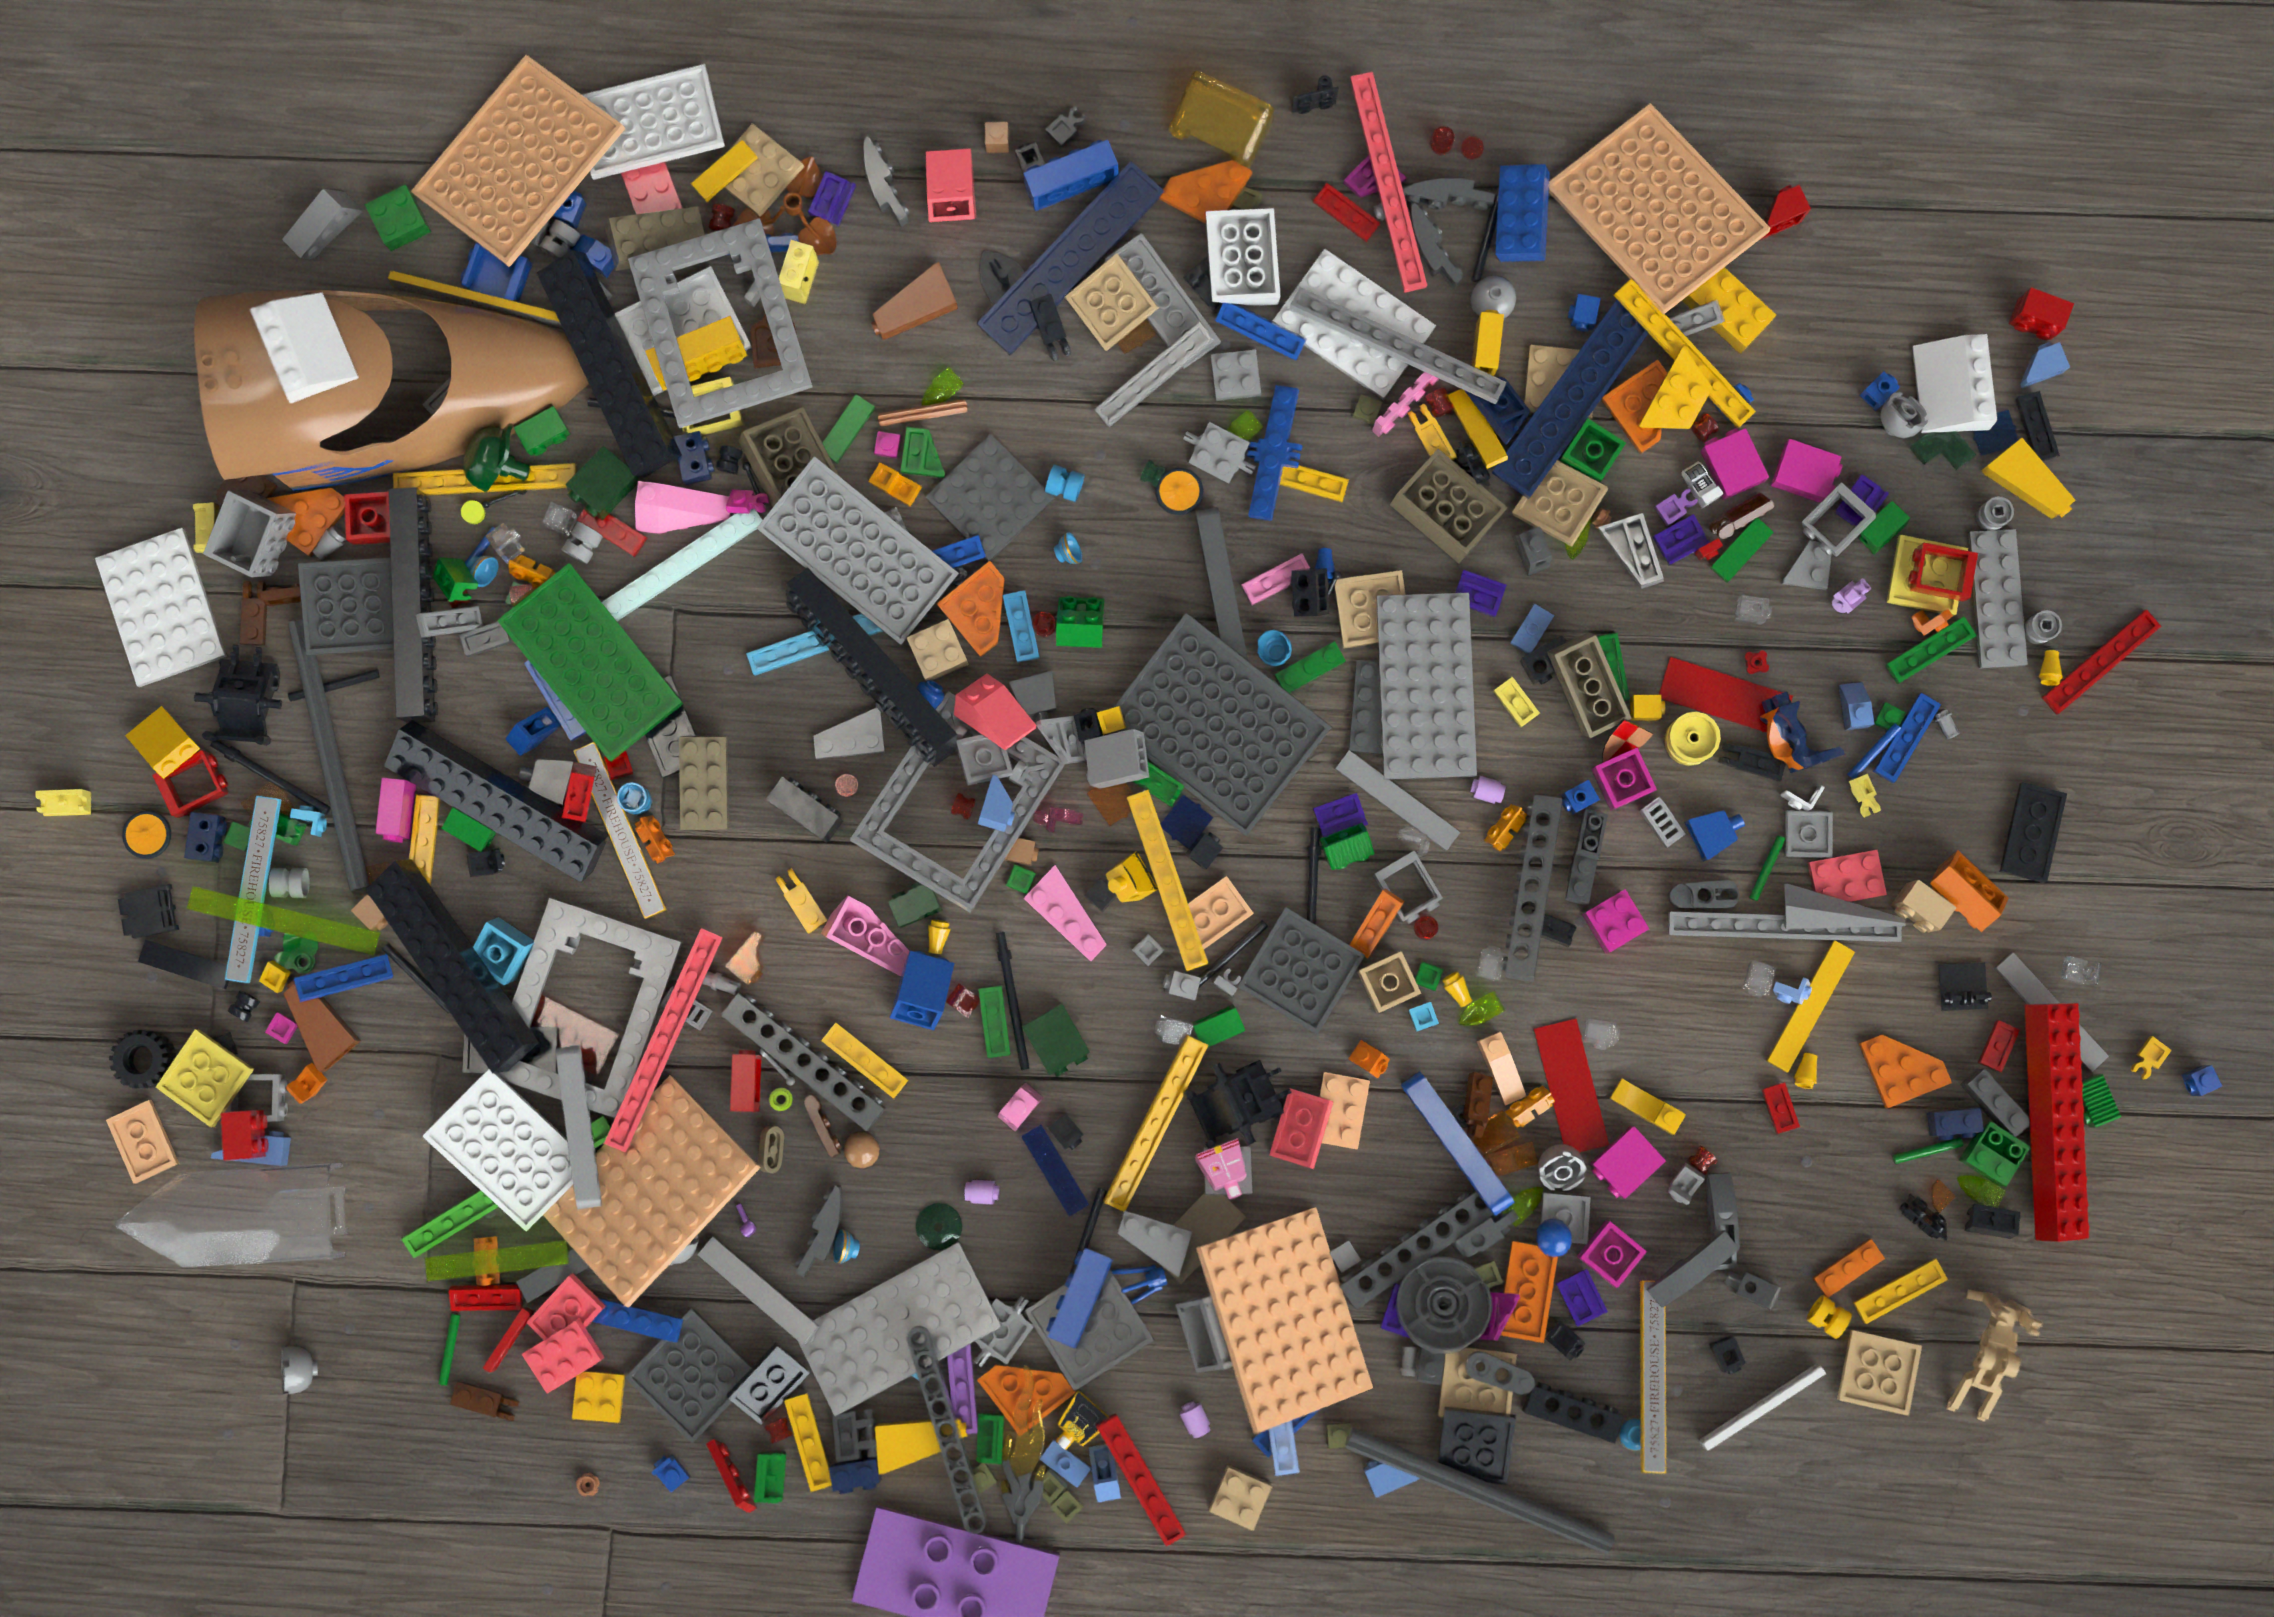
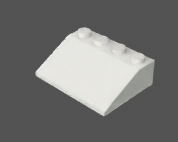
(1243, 256)
(304, 345)
(1955, 384)

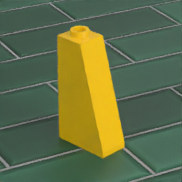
(2030, 480)
(908, 1442)

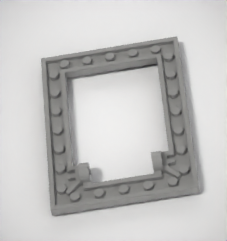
(748, 252)
(1039, 774)
(653, 963)

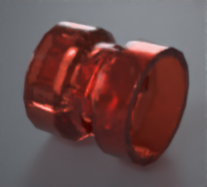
(1445, 136)
(721, 217)
(1439, 402)

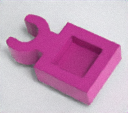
(744, 500)

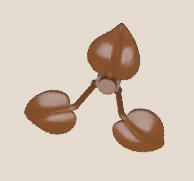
(819, 231)

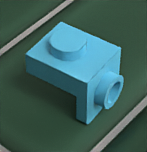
(307, 813)

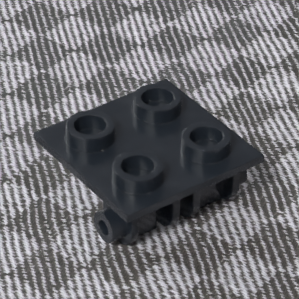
(1323, 98)
(1200, 281)
(1469, 455)
(1963, 986)
(1931, 1223)

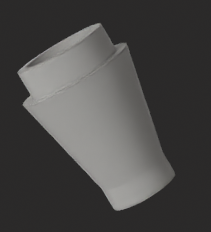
(329, 542)

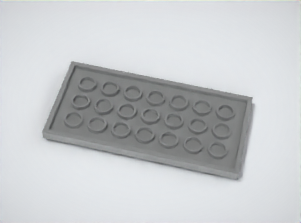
(857, 550)
(1426, 686)
(865, 1343)

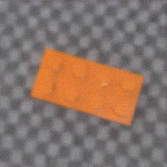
(1532, 1277)

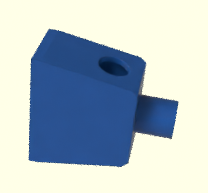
(1713, 832)

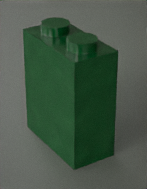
(601, 483)
(1056, 1040)

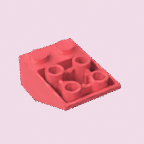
(950, 185)

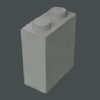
(1116, 758)

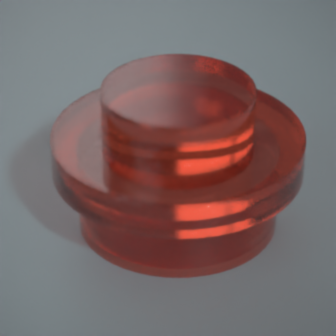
(1472, 148)
(846, 785)

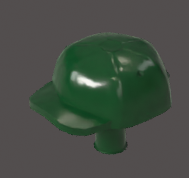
(489, 457)

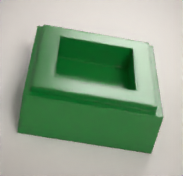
(238, 836)
(1020, 879)
(1428, 976)

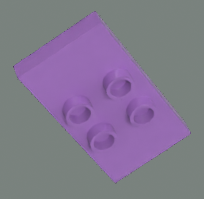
(945, 1571)

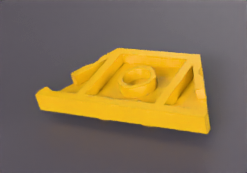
(1679, 396)

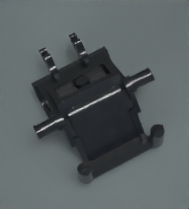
(242, 698)
(1236, 1102)

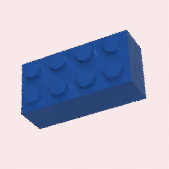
(1070, 174)
(1522, 213)
(1080, 1297)

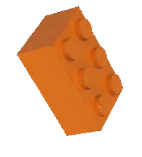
(1969, 891)

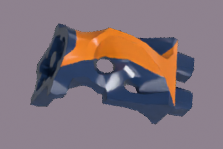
(1788, 735)

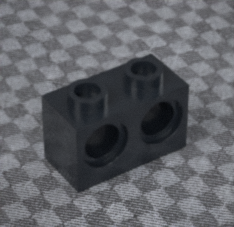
(1315, 592)
(1540, 655)

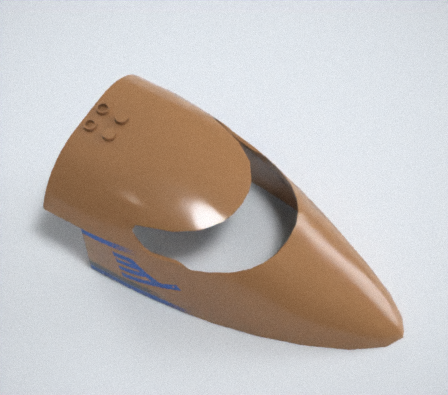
(499, 376)

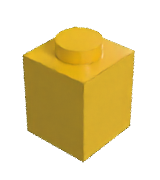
(1646, 707)

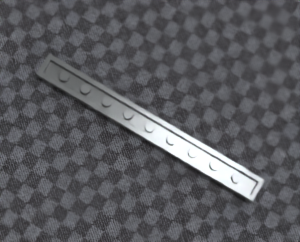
(1397, 345)
(1769, 927)

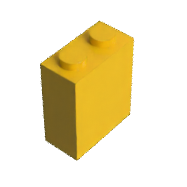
(1488, 341)
(162, 742)

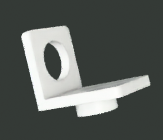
(1798, 803)

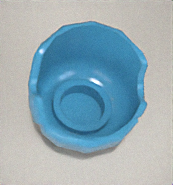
(1274, 647)

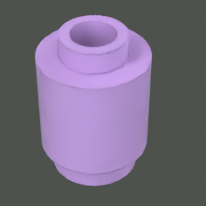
(1488, 790)
(981, 1192)
(1195, 1419)

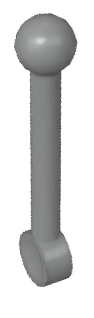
(789, 1080)

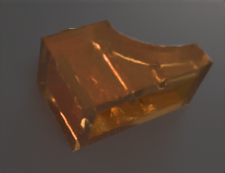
(746, 962)
(1512, 1158)

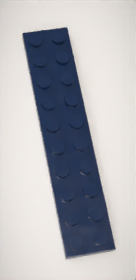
(1072, 255)
(1571, 400)

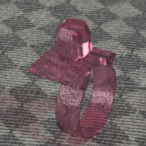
(1057, 814)

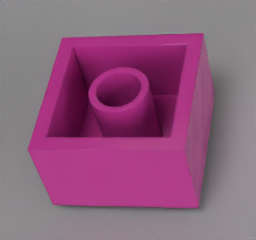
(1624, 779)
(1615, 921)
(1611, 1254)

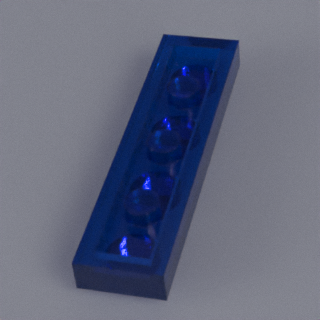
(1055, 1170)

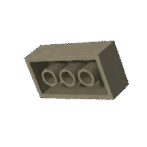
(650, 231)
(1589, 684)
(703, 782)

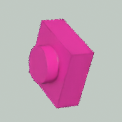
(887, 444)
(281, 1028)

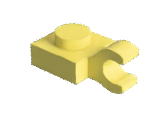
(1865, 792)

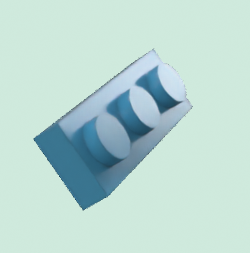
(1021, 626)

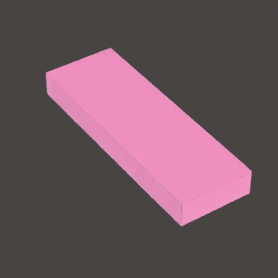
(1273, 580)

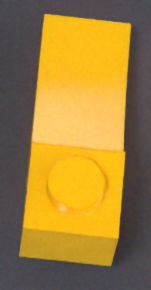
(1647, 1106)

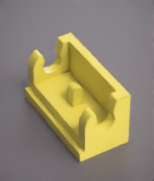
(204, 522)
(64, 802)

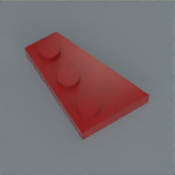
(731, 1476)

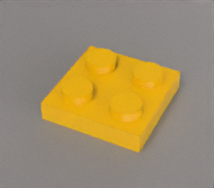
(598, 1396)

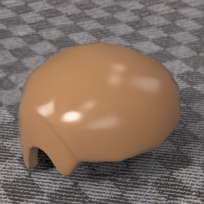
(861, 1149)

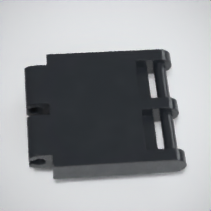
(148, 912)

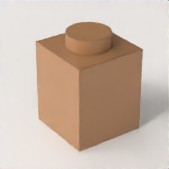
(997, 137)
(1023, 852)
(370, 914)

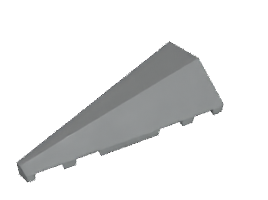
(1817, 910)

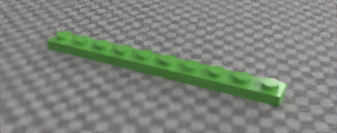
(472, 1208)

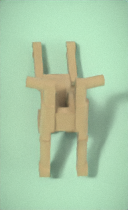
(1996, 1351)

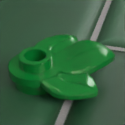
(295, 950)

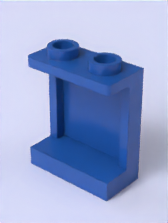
(493, 277)

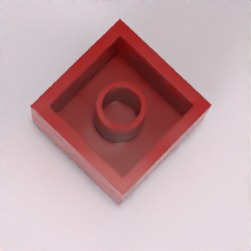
(2041, 314)
(367, 518)
(244, 1135)

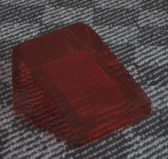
(519, 592)
(963, 1000)

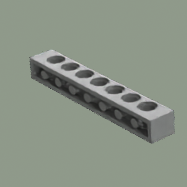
(1525, 968)
(735, 1015)
(1475, 1216)

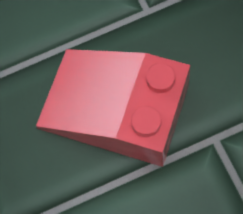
(993, 712)

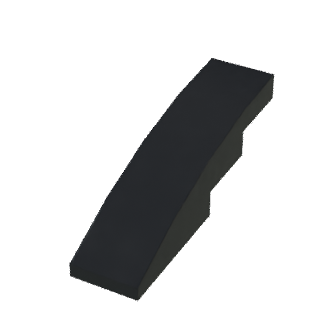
(184, 964)

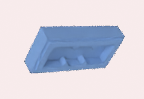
(1532, 629)
(1065, 1463)

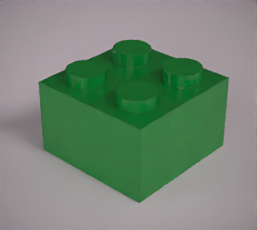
(398, 218)
(1593, 451)

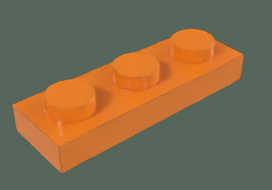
(1376, 923)
(1848, 1268)

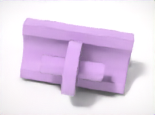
(1850, 596)

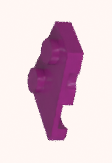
(1362, 179)
(1502, 1308)

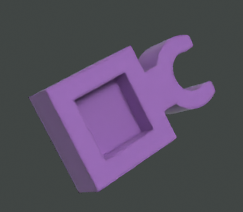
(1673, 508)

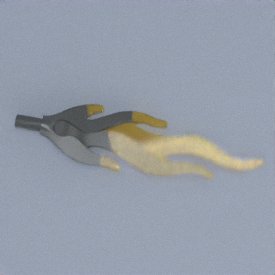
(1019, 1468)

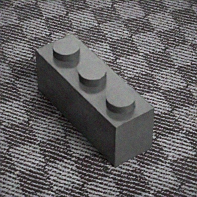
(1995, 1102)

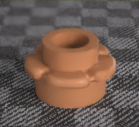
(1601, 517)
(587, 1478)

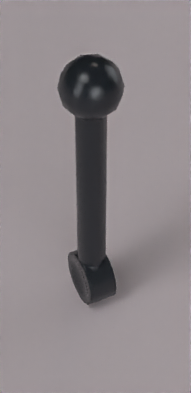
(746, 466)
(486, 504)
(1336, 575)

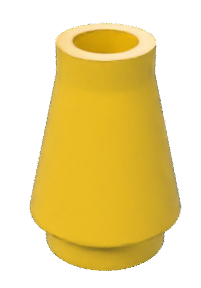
(2051, 670)
(938, 934)
(1457, 988)
(1807, 1071)

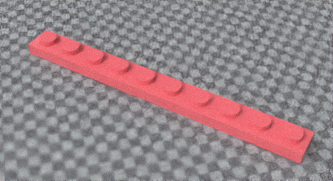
(1388, 182)
(663, 1040)

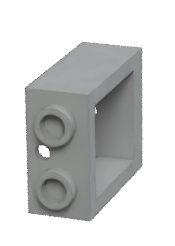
(1851, 500)
(1411, 858)
(279, 1106)

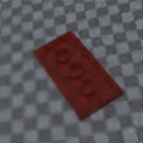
(574, 1029)

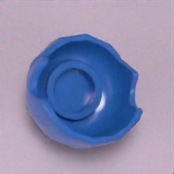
(1554, 1237)

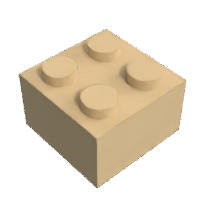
(937, 650)
(1923, 906)
(1389, 982)
(1240, 1497)

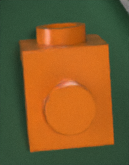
(1925, 625)
(1369, 1059)
(306, 1084)

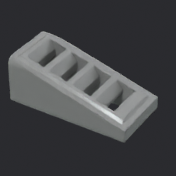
(1658, 802)
(702, 1020)

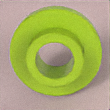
(773, 1099)

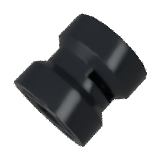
(729, 459)
(243, 1006)

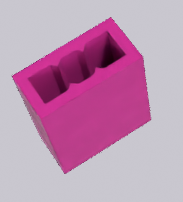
(1734, 463)
(1806, 471)
(395, 809)
(1627, 1163)

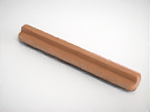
(922, 412)

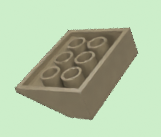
(782, 451)
(1448, 506)

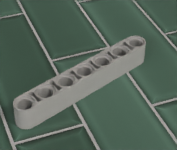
(578, 1127)

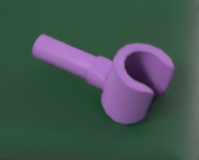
(748, 1228)

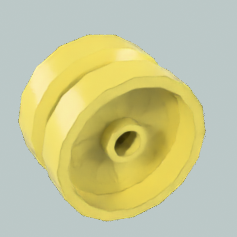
(1682, 748)

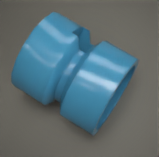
(1064, 483)
(634, 798)

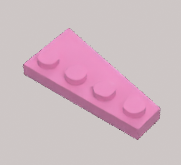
(1401, 409)
(1061, 908)

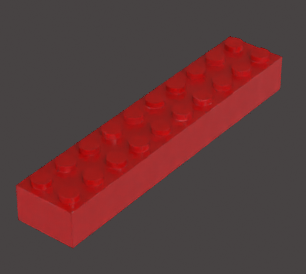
(2056, 1122)

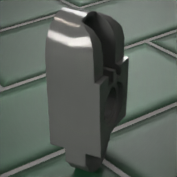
(1687, 895)
(1485, 1234)
(1516, 1381)

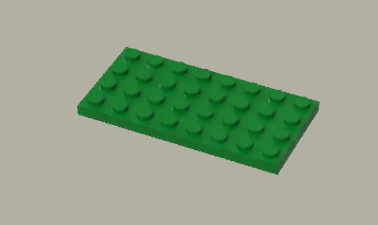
(590, 662)

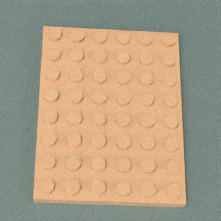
(517, 160)
(1657, 208)
(655, 1193)
(1284, 1319)

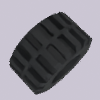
(124, 1056)

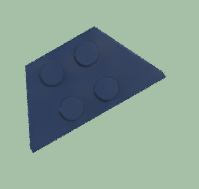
(1506, 414)

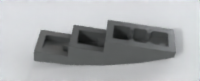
(1693, 1269)
(550, 1276)

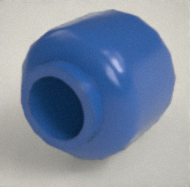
(932, 692)

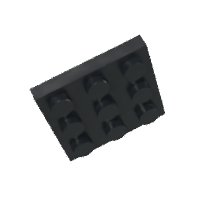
(1477, 1443)

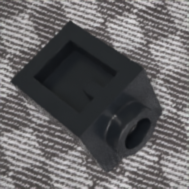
(1066, 1132)
(1565, 1341)

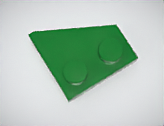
(920, 454)

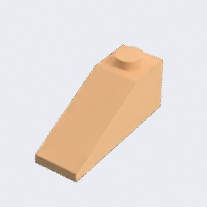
(1502, 1067)

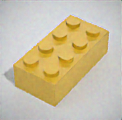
(1742, 310)
(705, 350)

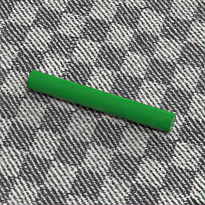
(1767, 867)
(1928, 1150)
(449, 1349)

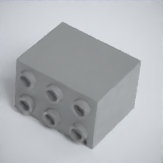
(250, 533)
(1203, 1334)

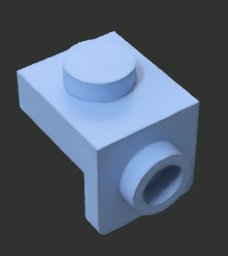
(1788, 994)

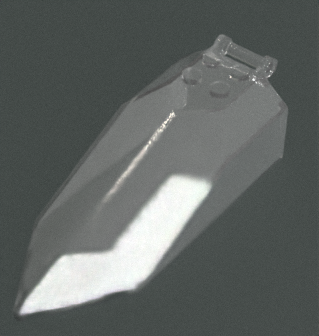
(241, 1216)

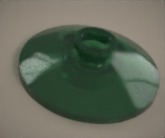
(947, 1217)

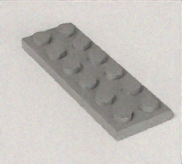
(1176, 310)
(1998, 599)

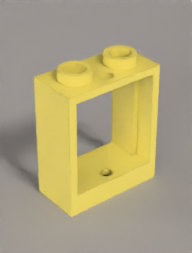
(798, 264)
(736, 418)

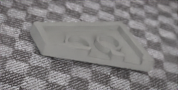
(853, 737)

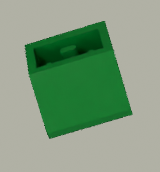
(1080, 622)
(1994, 1154)

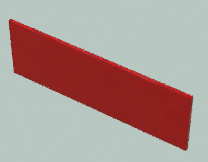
(1715, 693)
(1571, 1085)

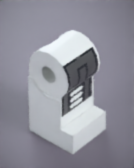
(1701, 484)

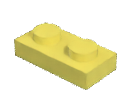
(1516, 702)

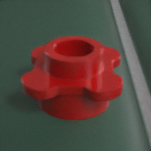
(1750, 662)

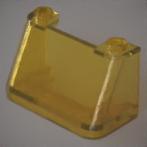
(1222, 117)

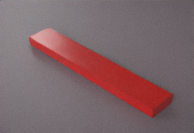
(2101, 661)
(1140, 1479)

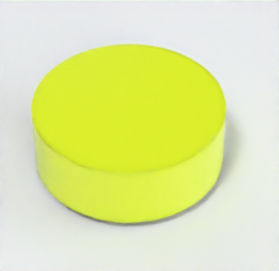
(473, 512)

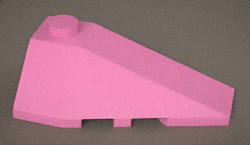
(671, 508)
(864, 933)

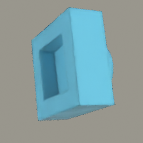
(1423, 1016)

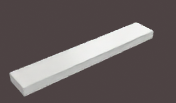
(1762, 1407)

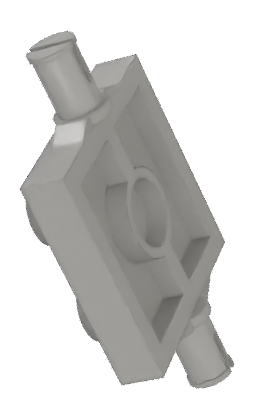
(1219, 452)
(1007, 1339)

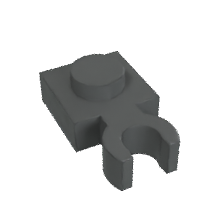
(1064, 128)

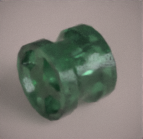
(1152, 473)

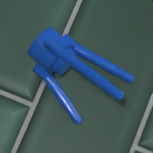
(1155, 1279)

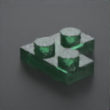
(1947, 443)

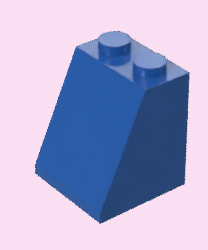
(922, 990)

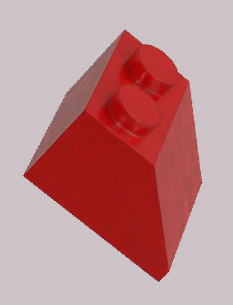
(1786, 210)

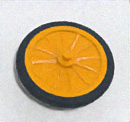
(1179, 491)
(146, 834)

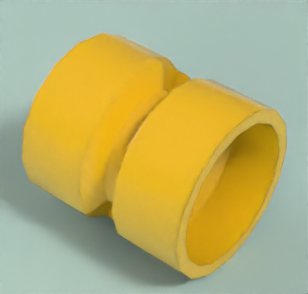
(1835, 1322)

